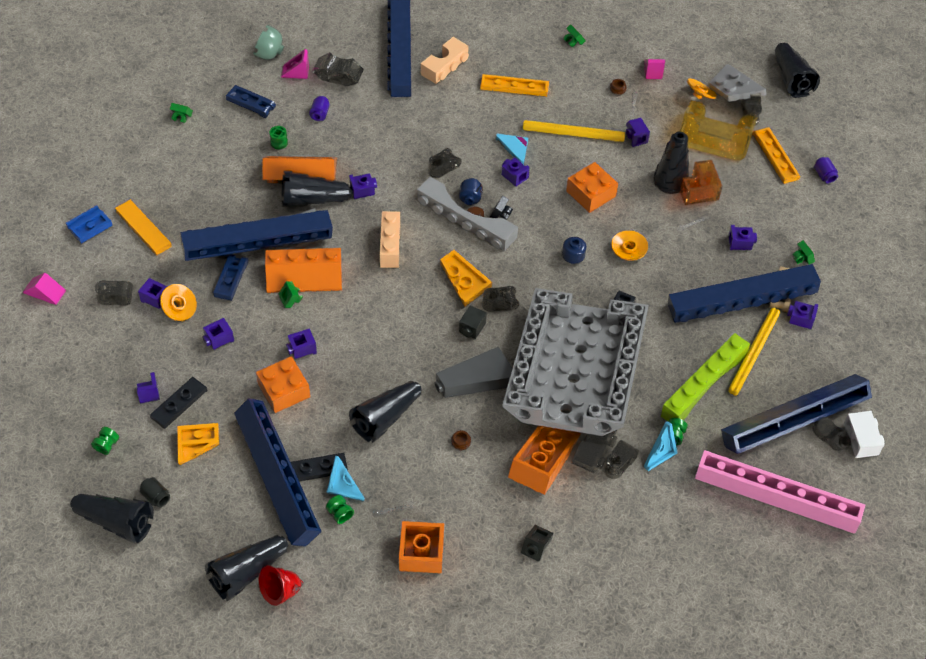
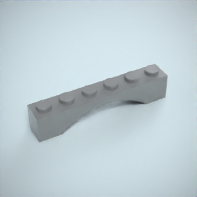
(494, 230)

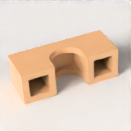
(453, 54)
(390, 239)

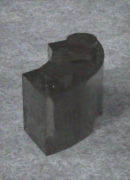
(338, 70)
(592, 451)

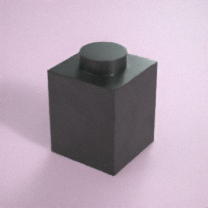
(472, 322)

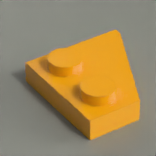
(196, 440)

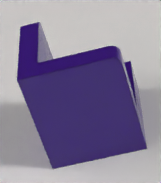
(148, 390)

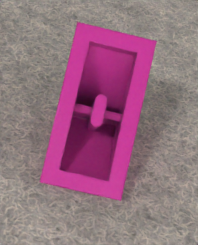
(297, 67)
(654, 68)
(45, 288)

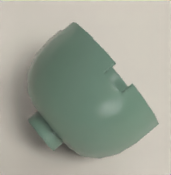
(269, 44)

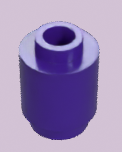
(319, 108)
(826, 169)

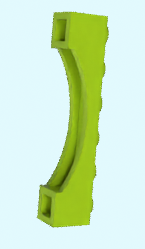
(688, 395)

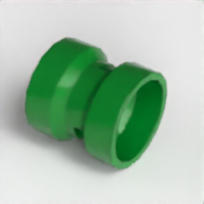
(278, 137)
(679, 428)
(105, 440)
(339, 508)

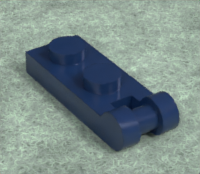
(250, 101)
(230, 277)

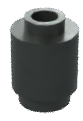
(154, 492)

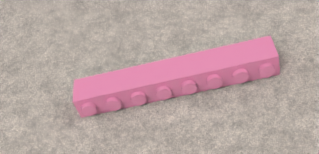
(780, 492)

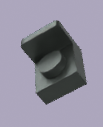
(536, 542)

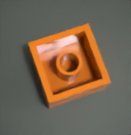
(592, 187)
(283, 384)
(421, 547)

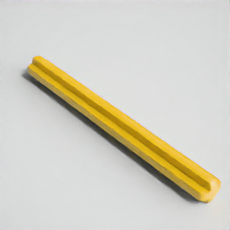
(577, 131)
(754, 351)

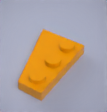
(464, 277)

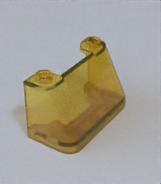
(717, 136)

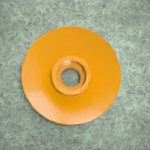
(701, 90)
(632, 240)
(183, 297)

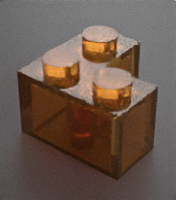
(703, 185)

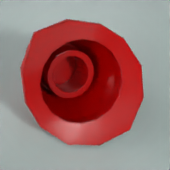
(278, 584)

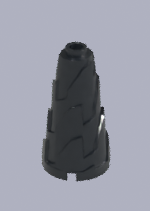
(796, 72)
(673, 165)
(304, 190)
(380, 412)
(117, 514)
(239, 568)

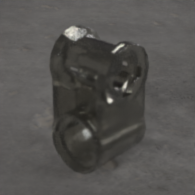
(752, 106)
(442, 163)
(115, 293)
(499, 299)
(620, 459)

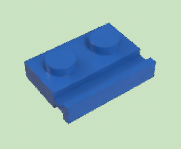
(89, 224)

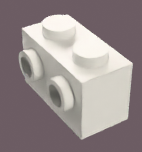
(864, 434)

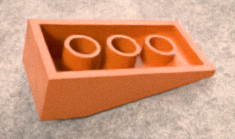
(549, 452)

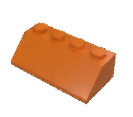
(312, 166)
(306, 268)

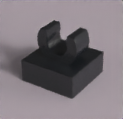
(501, 209)

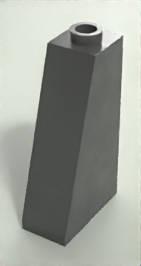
(475, 375)

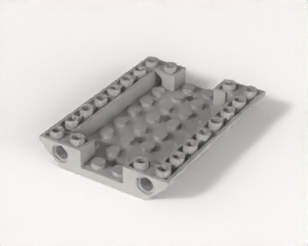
(549, 359)

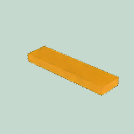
(514, 85)
(776, 155)
(143, 227)

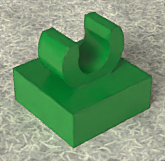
(574, 35)
(180, 110)
(803, 253)
(289, 294)

